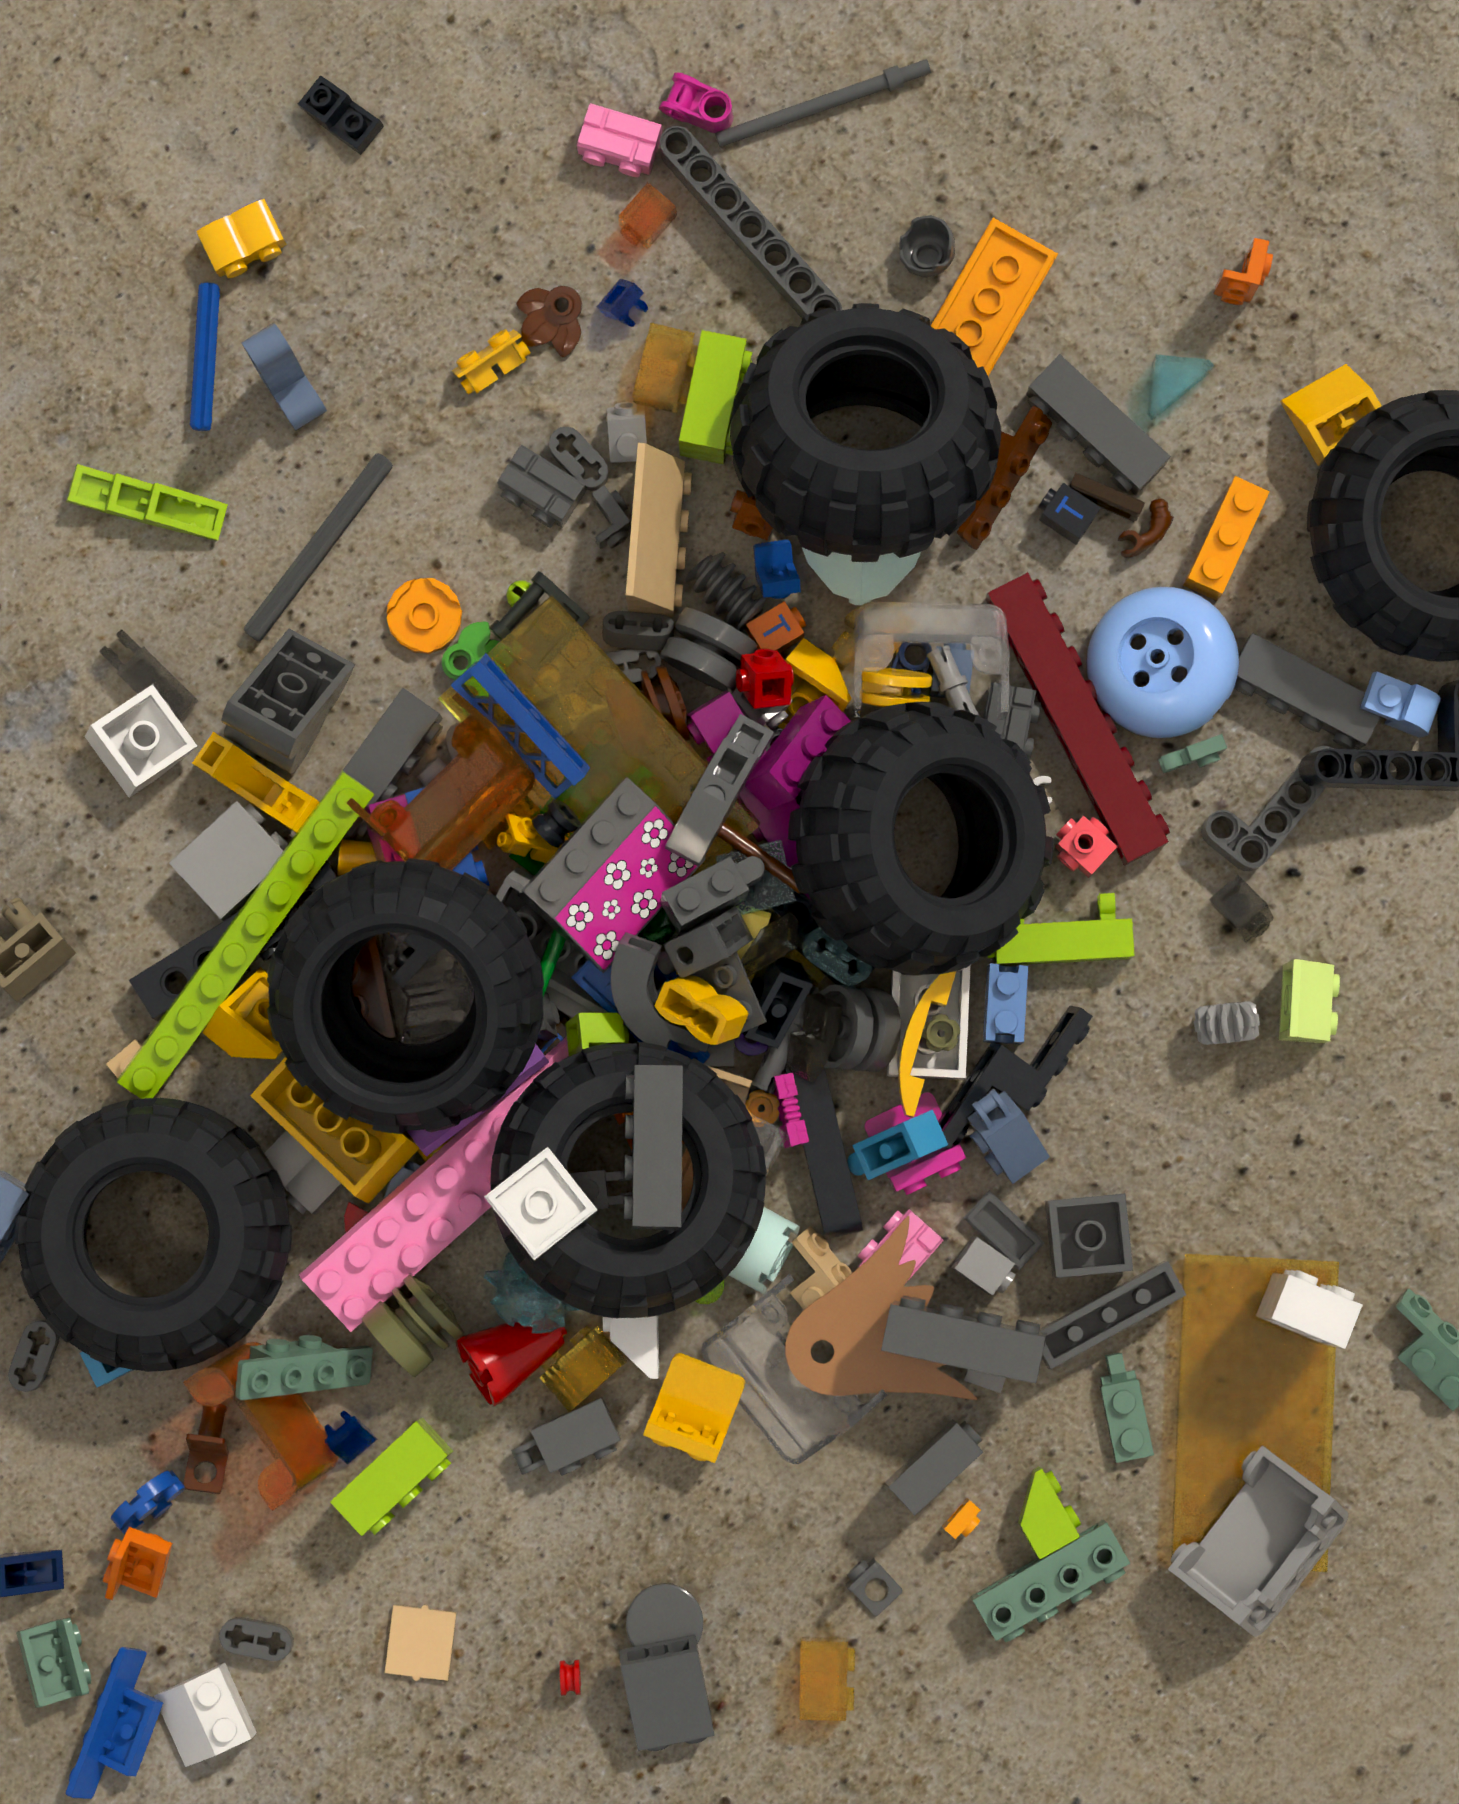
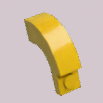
(255, 782)

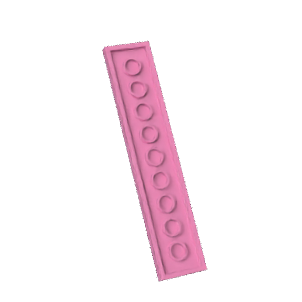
(415, 1217)

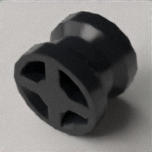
(556, 823)

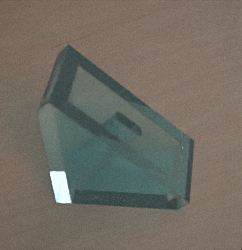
(1172, 379)

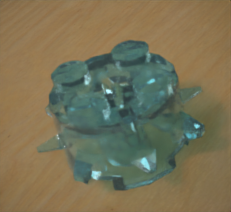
(523, 1301)

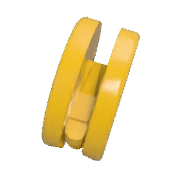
(894, 687)

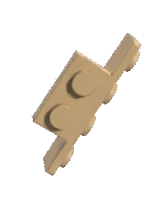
(827, 1268)

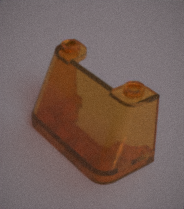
(281, 1423)

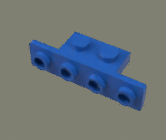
(119, 1727)

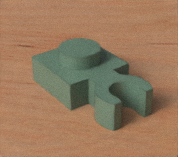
(1203, 753)

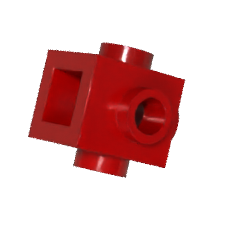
(765, 679)

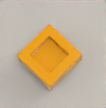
(963, 1519)

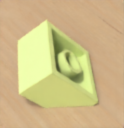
(1307, 1001)

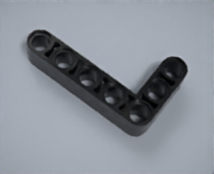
(1408, 764)

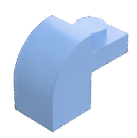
(1403, 705)

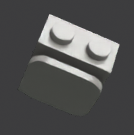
(229, 859)

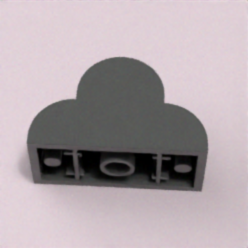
(286, 700)

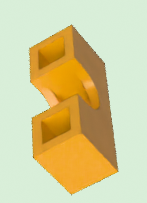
(1226, 538)

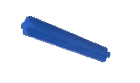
(204, 356)

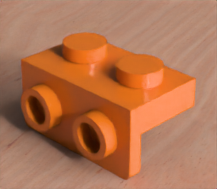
(1241, 287)
(137, 1563)

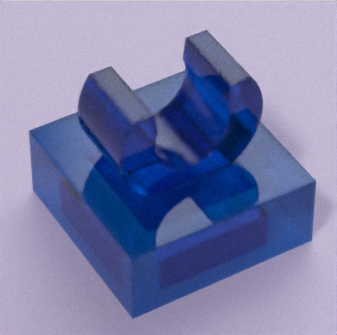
(620, 300)
(349, 1438)

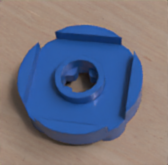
(152, 1499)

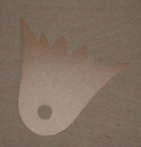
(855, 1323)

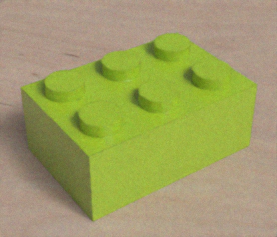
(710, 401)
(393, 1478)

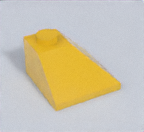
(814, 677)
(242, 1021)

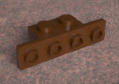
(1012, 463)

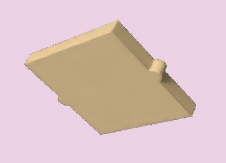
(420, 1642)

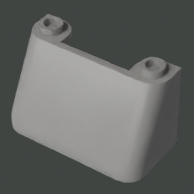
(1261, 1543)

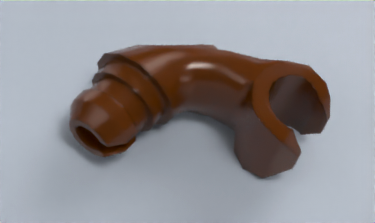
(1159, 525)

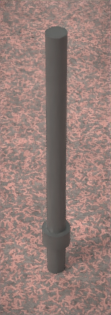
(891, 79)

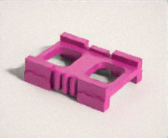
(788, 1111)

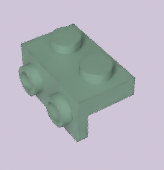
(54, 1661)

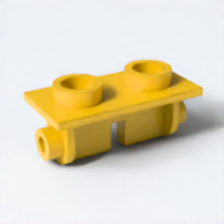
(501, 351)
(523, 837)

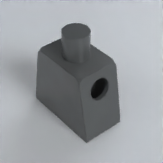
(705, 944)

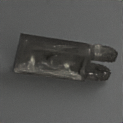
(146, 670)

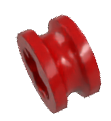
(570, 1677)

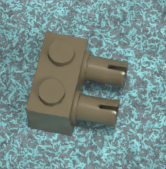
(31, 952)

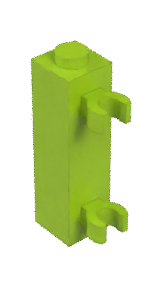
(1072, 940)

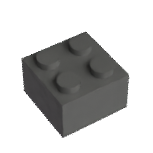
(1088, 1235)

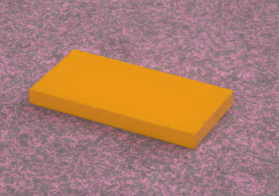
(994, 291)

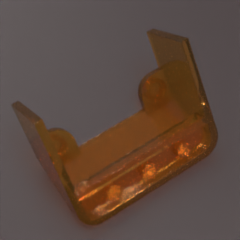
(460, 801)

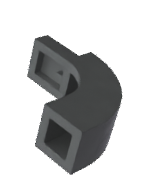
(636, 995)

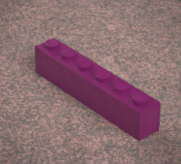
(711, 725)

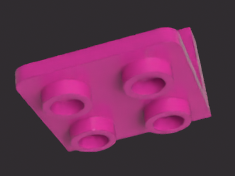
(911, 1175)

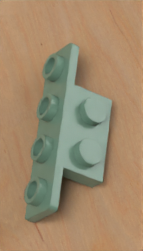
(1434, 1352)
(301, 1367)

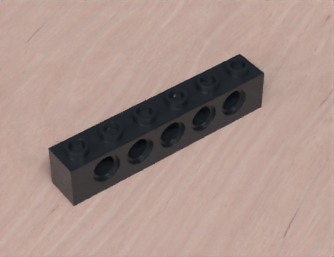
(153, 983)

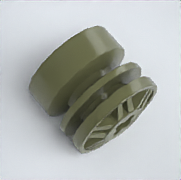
(413, 1325)

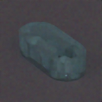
(831, 963)

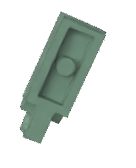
(1125, 1411)

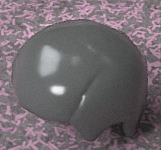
(927, 246)

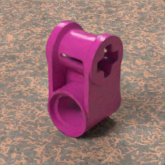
(691, 100)

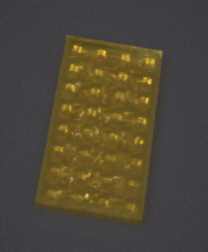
(1245, 1388)

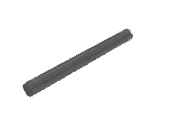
(318, 547)

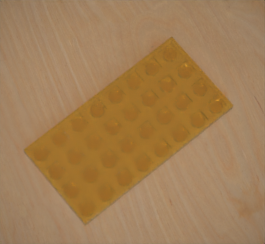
(601, 720)

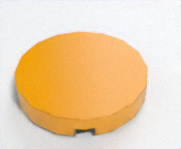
(424, 615)

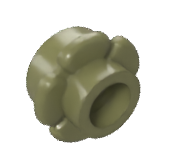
(937, 1023)

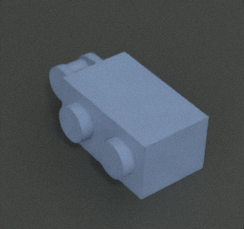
(1006, 1136)

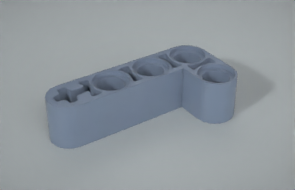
(284, 376)

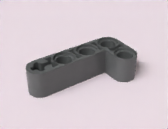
(1257, 832)

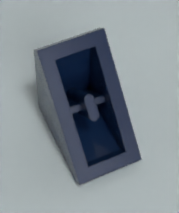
(31, 1572)

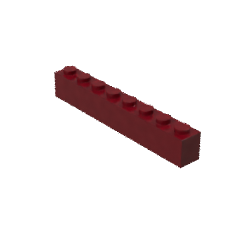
(1077, 720)

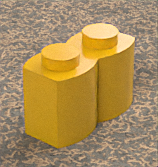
(242, 238)
(705, 1013)

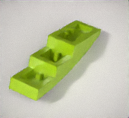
(147, 502)

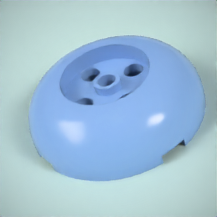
(1163, 705)

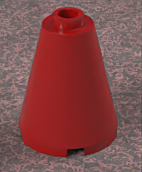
(506, 1357)

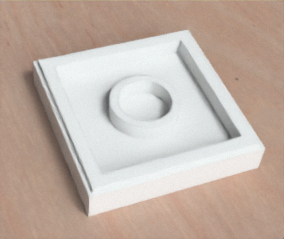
(540, 1203)

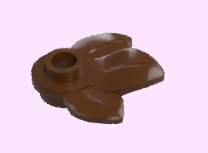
(547, 323)

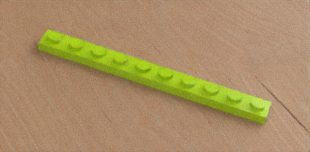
(244, 938)

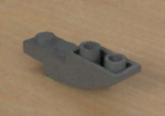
(718, 789)

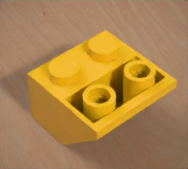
(1329, 408)

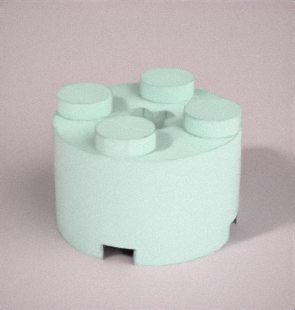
(766, 1252)

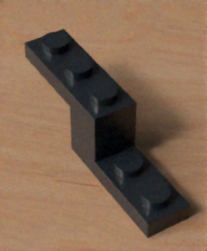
(1007, 1072)

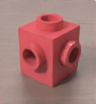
(1098, 845)

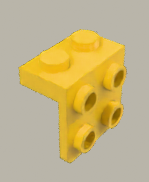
(694, 1407)

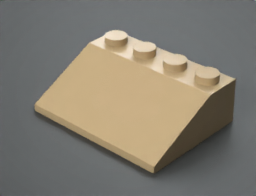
(656, 532)

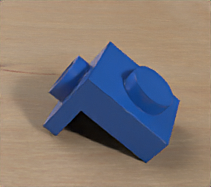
(775, 569)

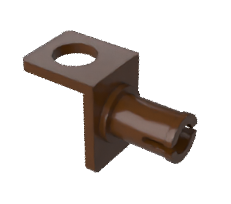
(209, 1448)

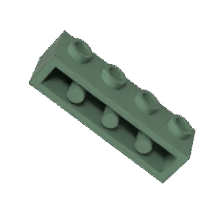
(1047, 1582)

